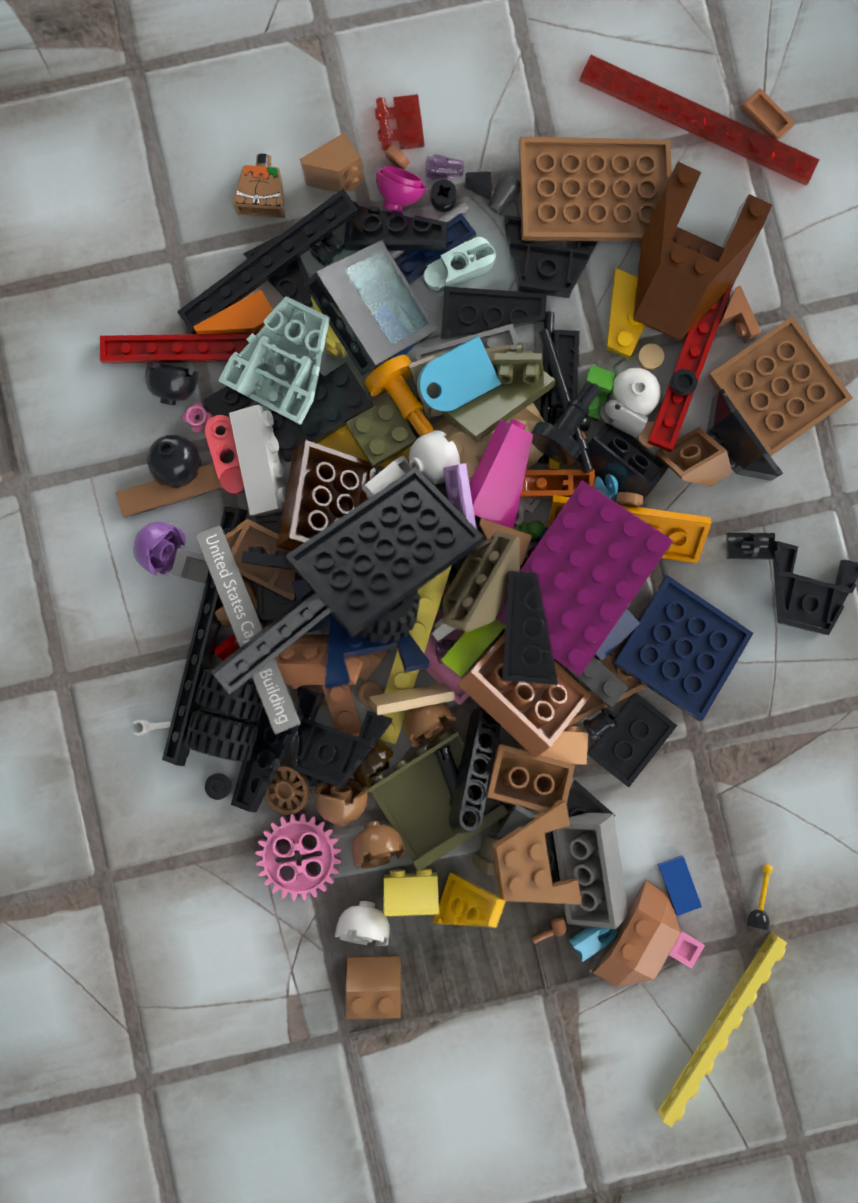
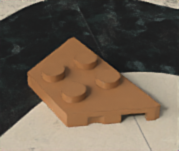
(254, 535)

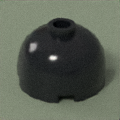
(170, 382)
(173, 461)

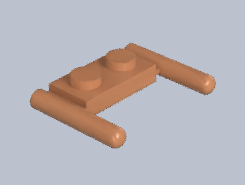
(341, 708)

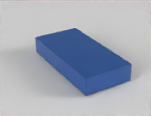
(679, 885)

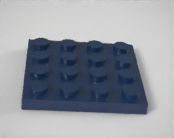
(683, 648)

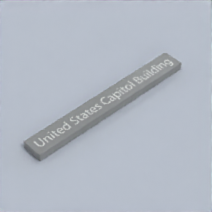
(246, 625)

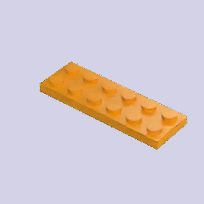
(685, 530)

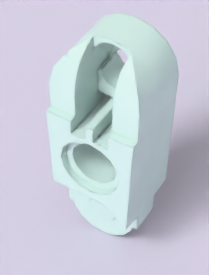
(443, 274)

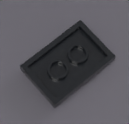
(634, 742)

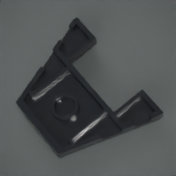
(545, 267)
(808, 601)
(328, 751)

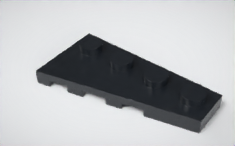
(395, 231)
(265, 759)

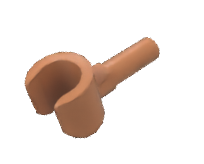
(558, 929)

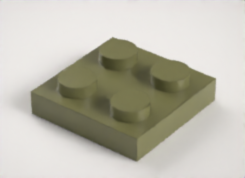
(381, 432)

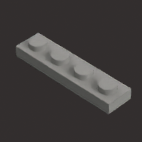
(492, 338)

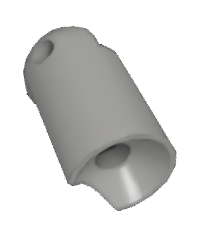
(623, 418)

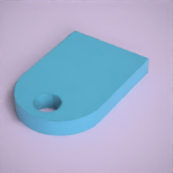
(459, 374)

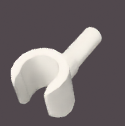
(147, 726)

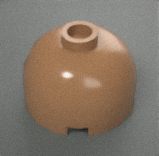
(427, 723)
(341, 804)
(377, 845)

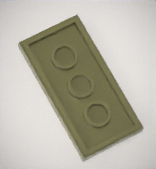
(503, 402)

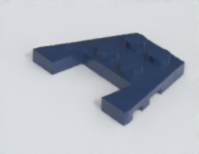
(343, 645)

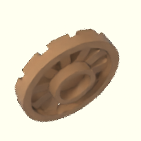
(287, 791)

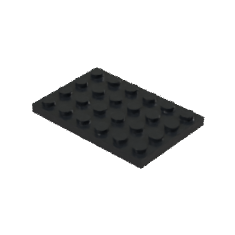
(384, 550)

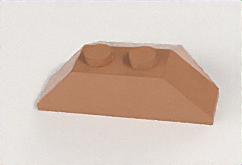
(306, 661)
(641, 939)

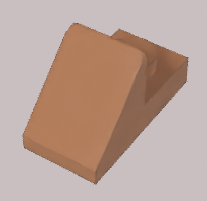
(739, 310)

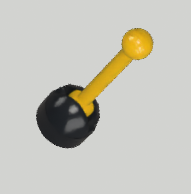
(758, 917)

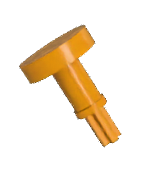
(391, 379)

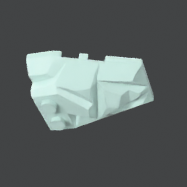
(281, 360)

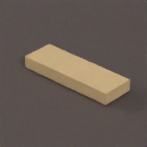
(411, 698)

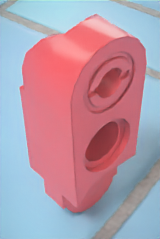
(219, 445)

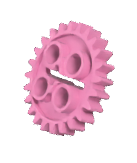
(303, 880)

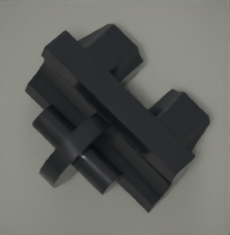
(749, 546)

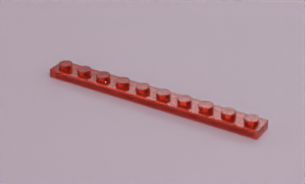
(699, 120)

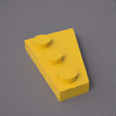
(468, 904)

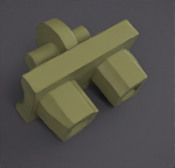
(518, 364)

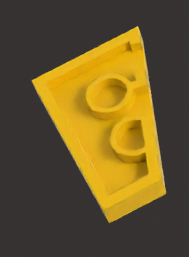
(622, 329)

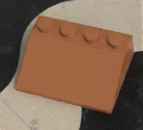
(527, 711)

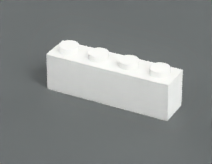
(259, 460)

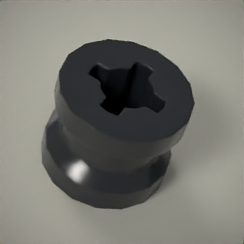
(441, 201)

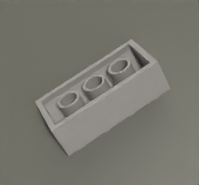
(592, 856)

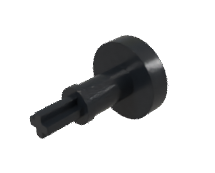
(557, 440)

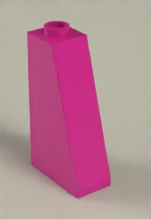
(501, 474)

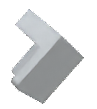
(190, 566)

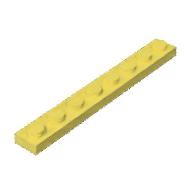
(398, 680)
(717, 1036)

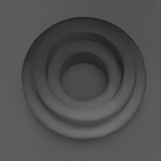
(226, 786)

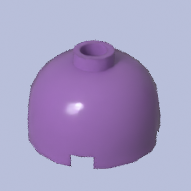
(157, 546)

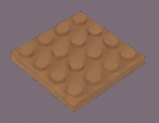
(781, 385)

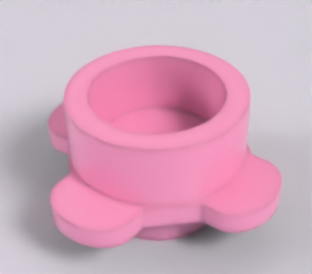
(192, 412)

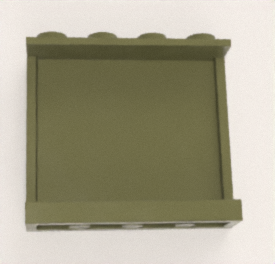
(419, 806)

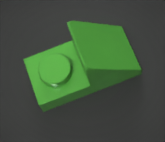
(604, 380)

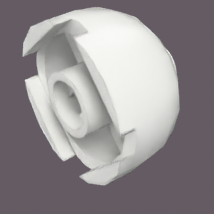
(636, 390)
(431, 454)
(363, 924)

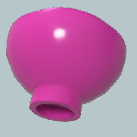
(399, 187)

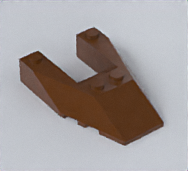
(683, 272)

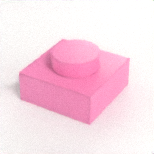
(687, 949)

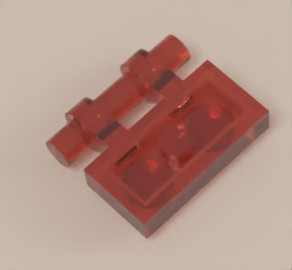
(408, 122)

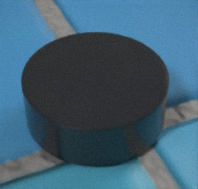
(683, 382)

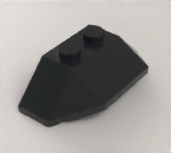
(743, 447)

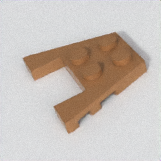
(524, 863)

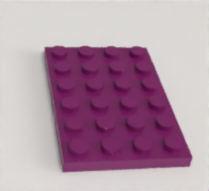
(590, 572)

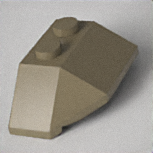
(482, 583)

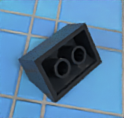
(626, 459)

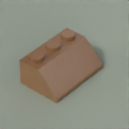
(528, 780)

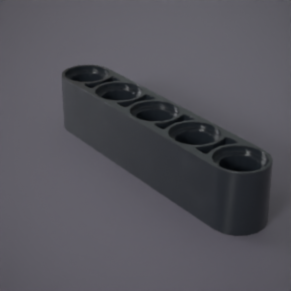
(469, 778)

